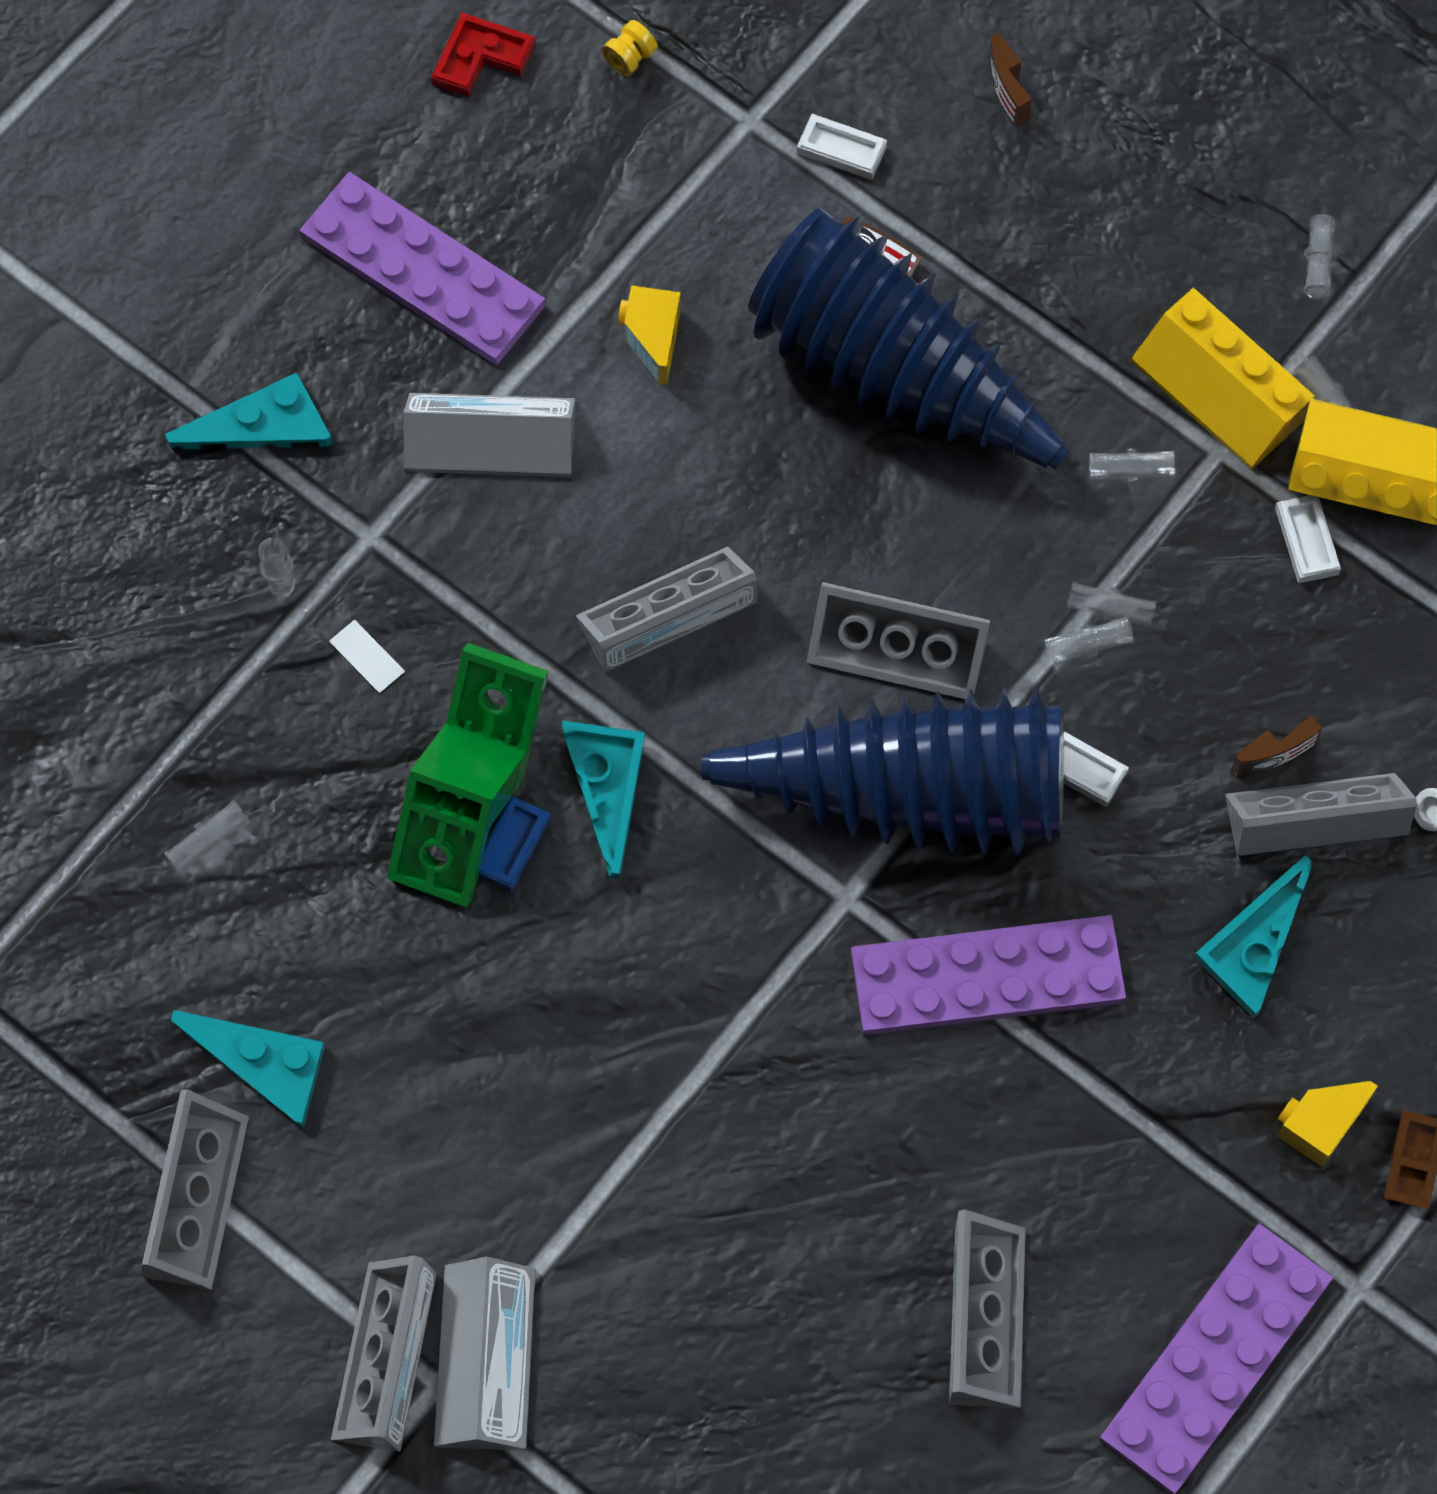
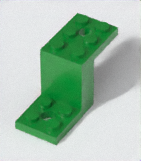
(467, 775)

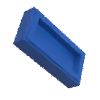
(512, 843)

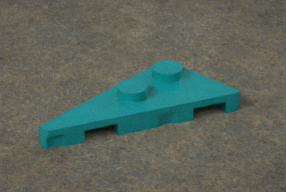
(267, 417)
(608, 774)
(1249, 946)
(271, 1062)

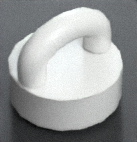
(1427, 809)

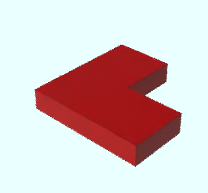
(476, 44)

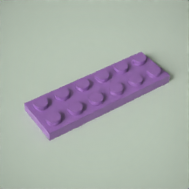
(422, 268)
(987, 975)
(1215, 1359)

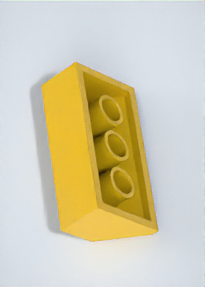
(1222, 379)
(1367, 461)

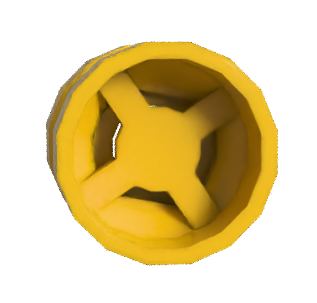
(629, 48)

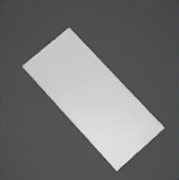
(367, 656)

